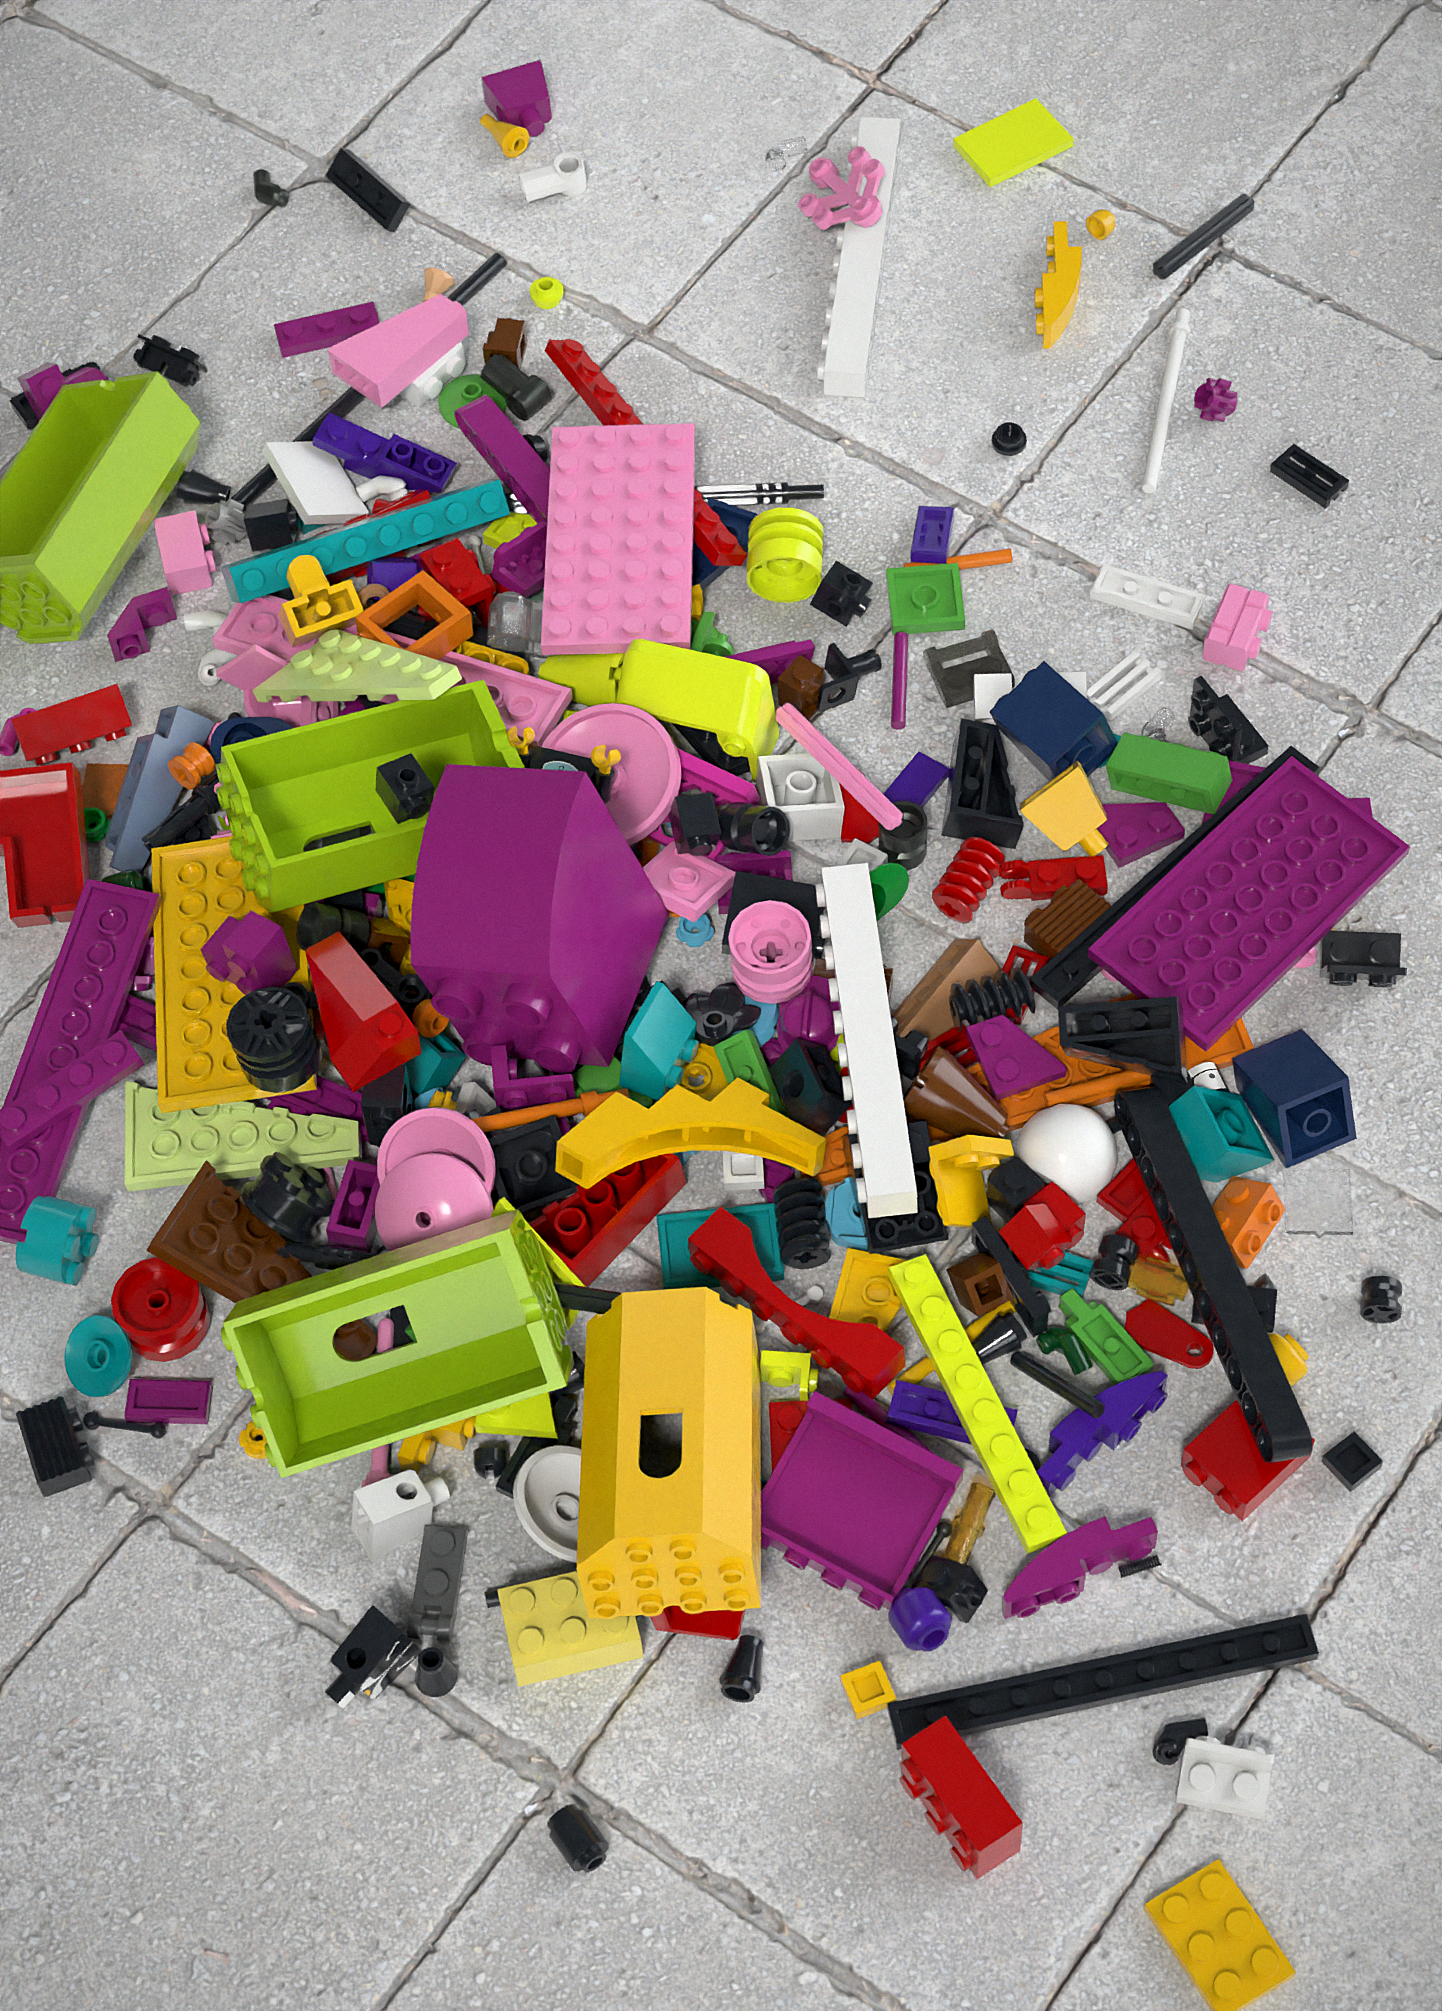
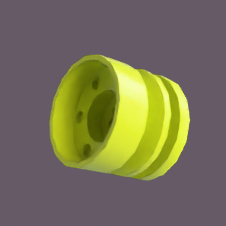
(785, 555)

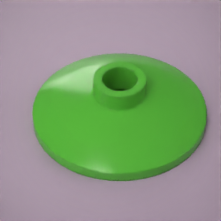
(463, 391)

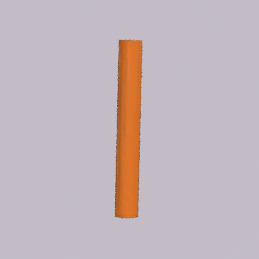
(974, 560)
(1093, 1087)

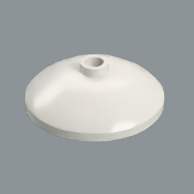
(549, 1487)

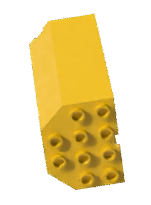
(699, 1530)

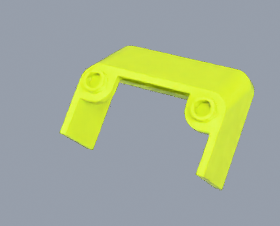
(702, 694)

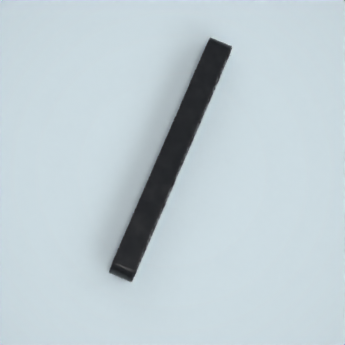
(1213, 1276)

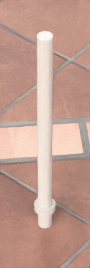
(1179, 332)

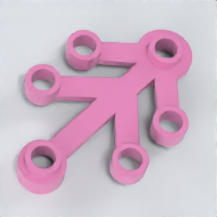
(864, 209)

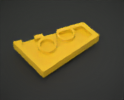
(865, 1290)

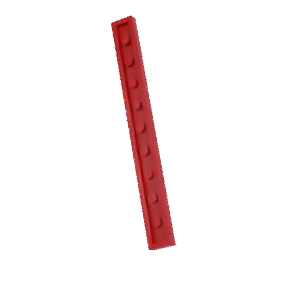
(611, 409)

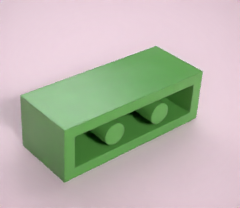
(1169, 773)

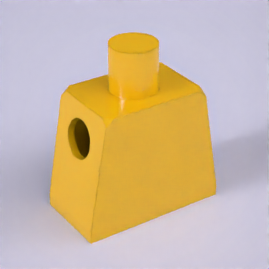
(1068, 811)

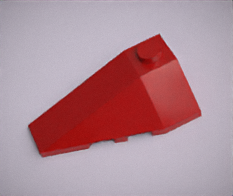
(359, 1016)

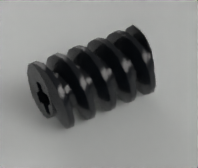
(990, 997)
(801, 1223)

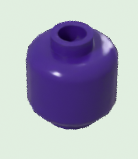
(920, 1619)

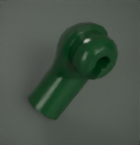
(1066, 1344)

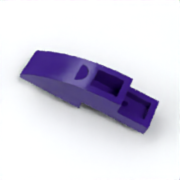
(376, 456)
(1082, 1436)

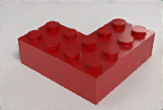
(43, 842)

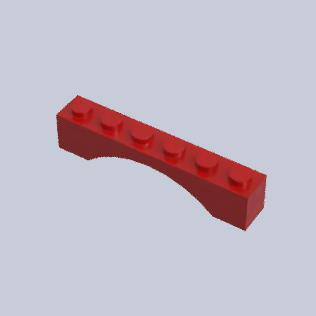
(856, 1351)

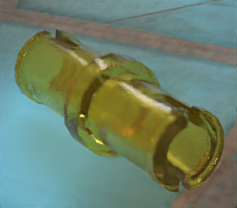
(969, 1523)

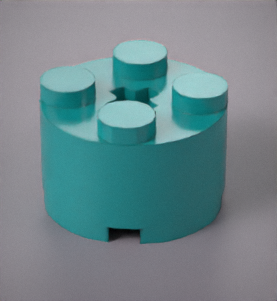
(57, 1239)

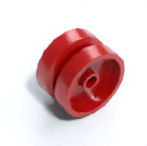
(160, 1310)

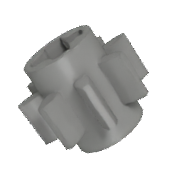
(226, 521)

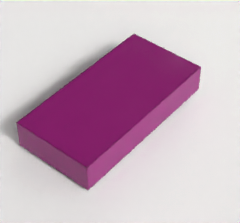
(168, 1401)

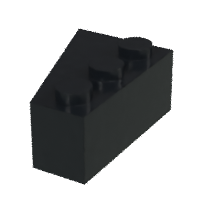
(1128, 1035)

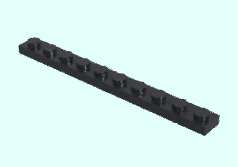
(1071, 966)
(1109, 1679)

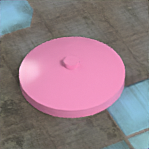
(648, 766)

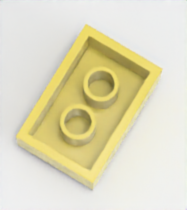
(553, 1633)

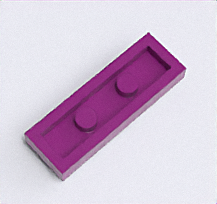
(324, 329)

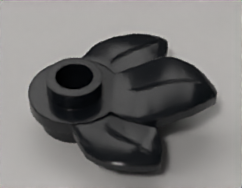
(721, 1013)

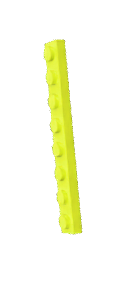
(977, 1404)

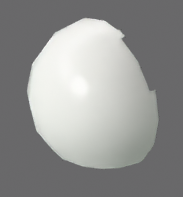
(1070, 1149)

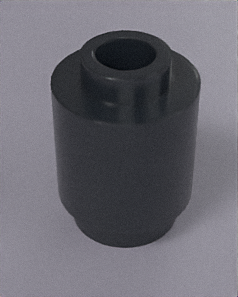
(577, 1838)

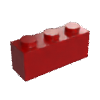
(72, 724)

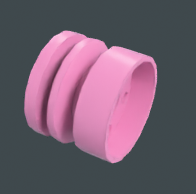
(770, 933)

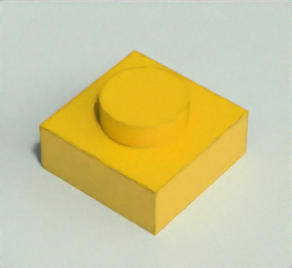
(867, 1689)

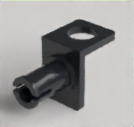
(845, 675)

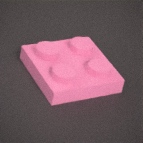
(688, 882)

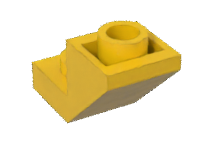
(420, 1447)

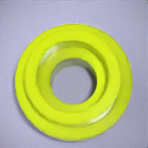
(546, 292)

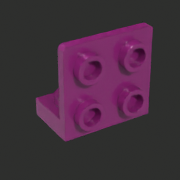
(523, 1093)

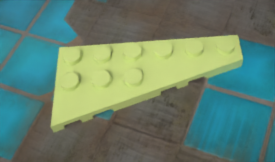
(352, 666)
(230, 1136)

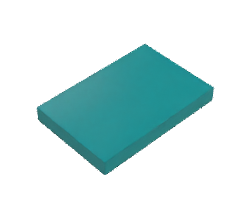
(674, 1248)

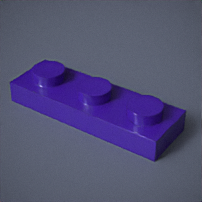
(929, 1412)

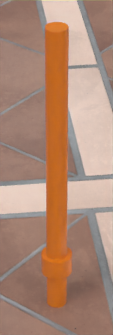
(584, 1104)

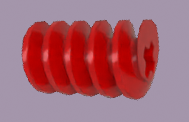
(967, 879)

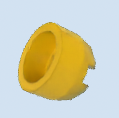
(1101, 224)

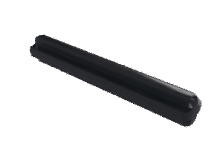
(1203, 236)

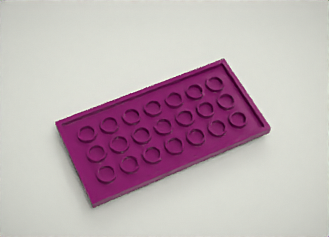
(1249, 901)

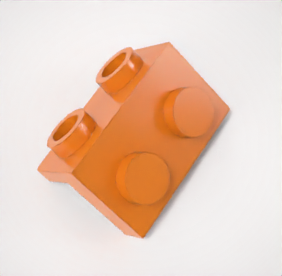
(1247, 1216)

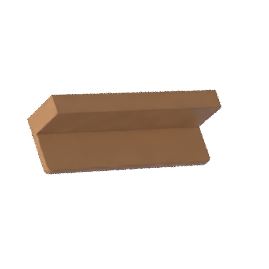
(928, 1003)

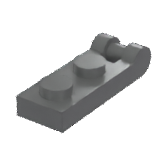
(438, 1582)

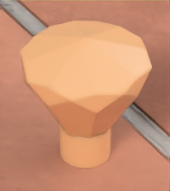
(436, 282)

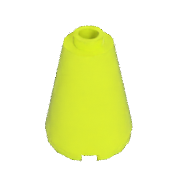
(590, 676)

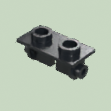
(181, 363)

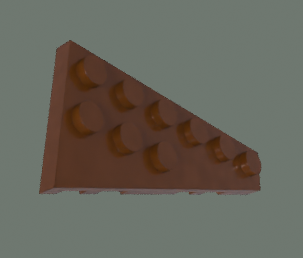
(236, 1253)

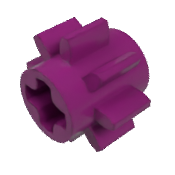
(1215, 399)

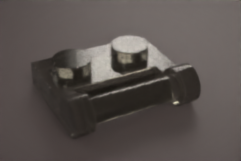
(956, 682)

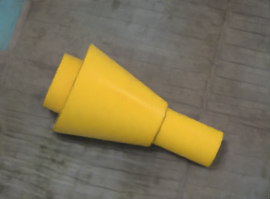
(509, 137)

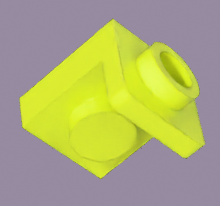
(789, 1368)

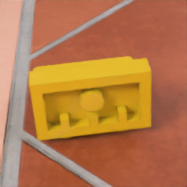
(959, 1178)

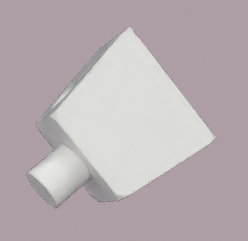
(394, 1511)

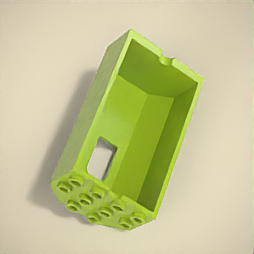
(86, 498)
(323, 783)
(481, 1326)

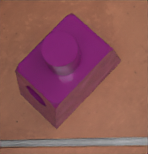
(519, 96)

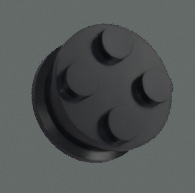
(288, 1198)

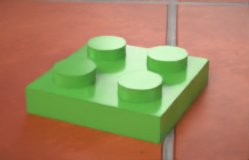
(925, 598)

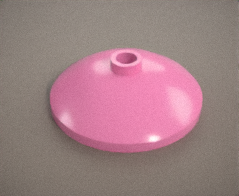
(437, 1132)
(433, 1185)

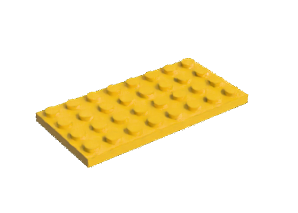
(198, 893)

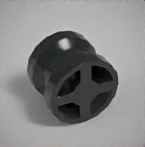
(1381, 1299)

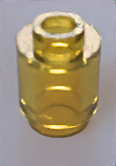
(1158, 1281)

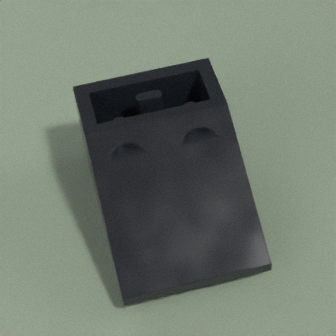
(902, 1230)

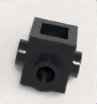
(842, 594)

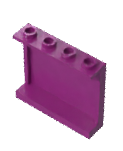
(855, 1502)

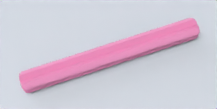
(839, 766)

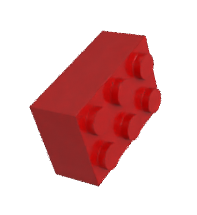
(960, 1798)

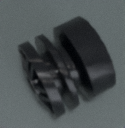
(274, 1039)

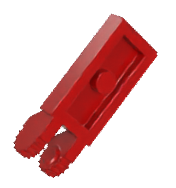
(1051, 874)

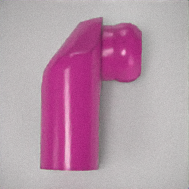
(8, 736)

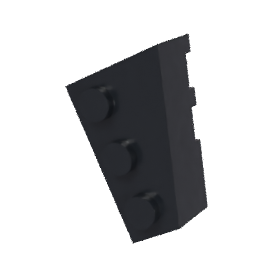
(979, 788)

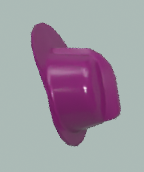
(809, 1016)

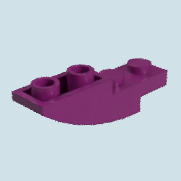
(1061, 1567)

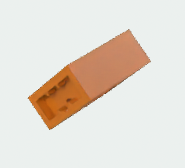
(424, 591)

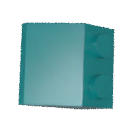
(657, 1045)
(1219, 1134)

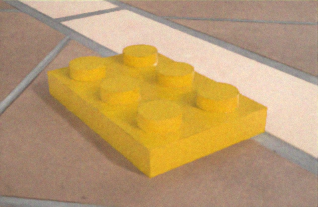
(1219, 1939)

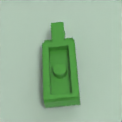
(1104, 1339)

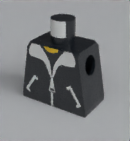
(370, 1658)

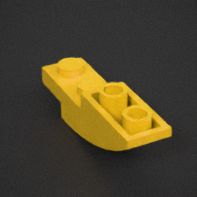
(1058, 286)

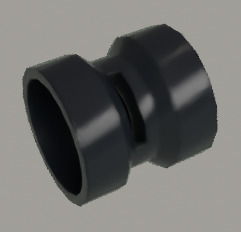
(1115, 1260)

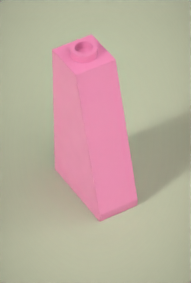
(399, 349)

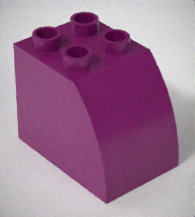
(531, 915)

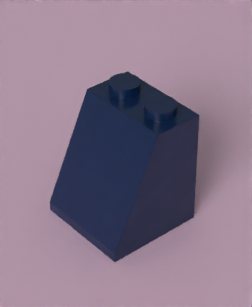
(1054, 724)
(1296, 1097)

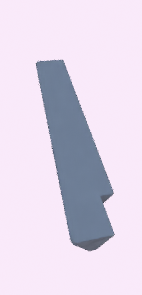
(149, 786)

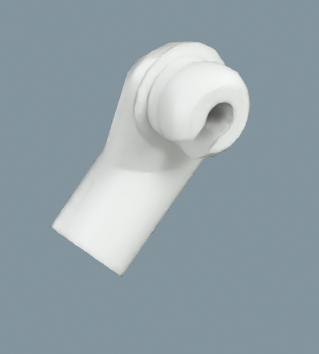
(382, 485)
(204, 620)
(210, 663)

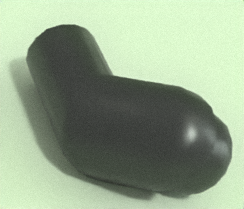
(268, 192)

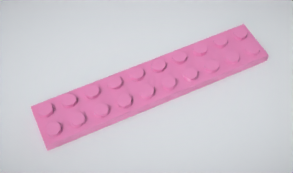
(518, 697)

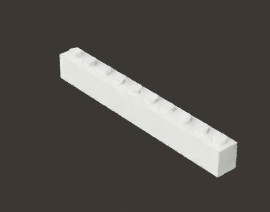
(859, 271)
(868, 1042)

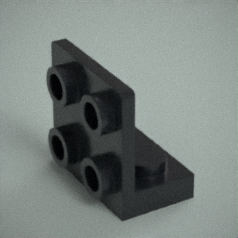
(1224, 725)
(1361, 956)

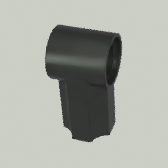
(521, 393)

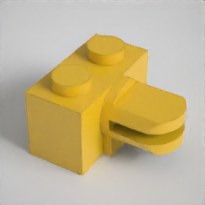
(316, 603)

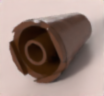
(953, 1100)

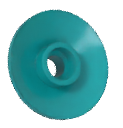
(98, 1356)

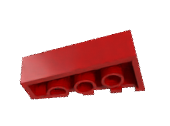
(603, 1220)

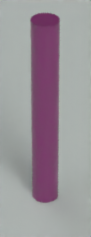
(899, 681)
(879, 1415)

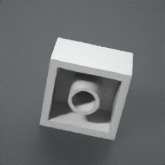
(804, 793)

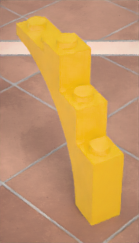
(682, 1121)

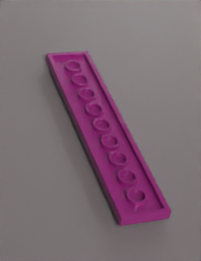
(73, 1017)

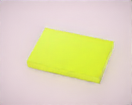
(1013, 142)

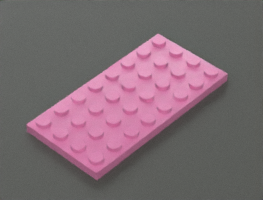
(619, 538)

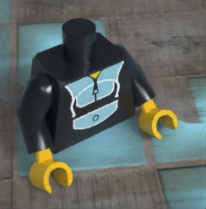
(596, 767)

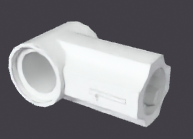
(564, 176)

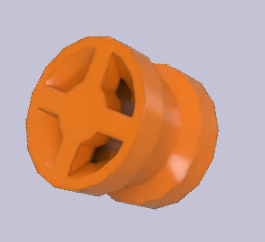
(191, 765)

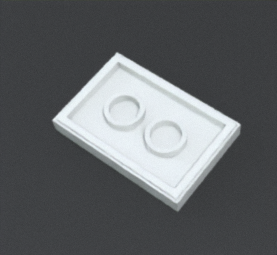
(314, 482)

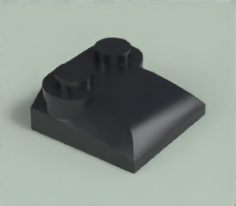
(527, 1165)

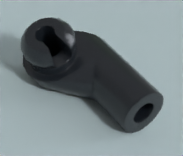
(1173, 1739)

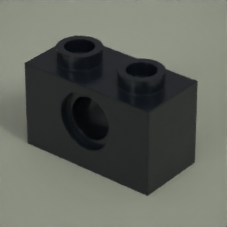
(810, 1086)

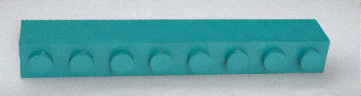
(369, 538)

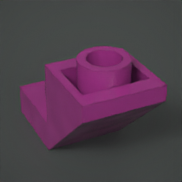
(142, 612)

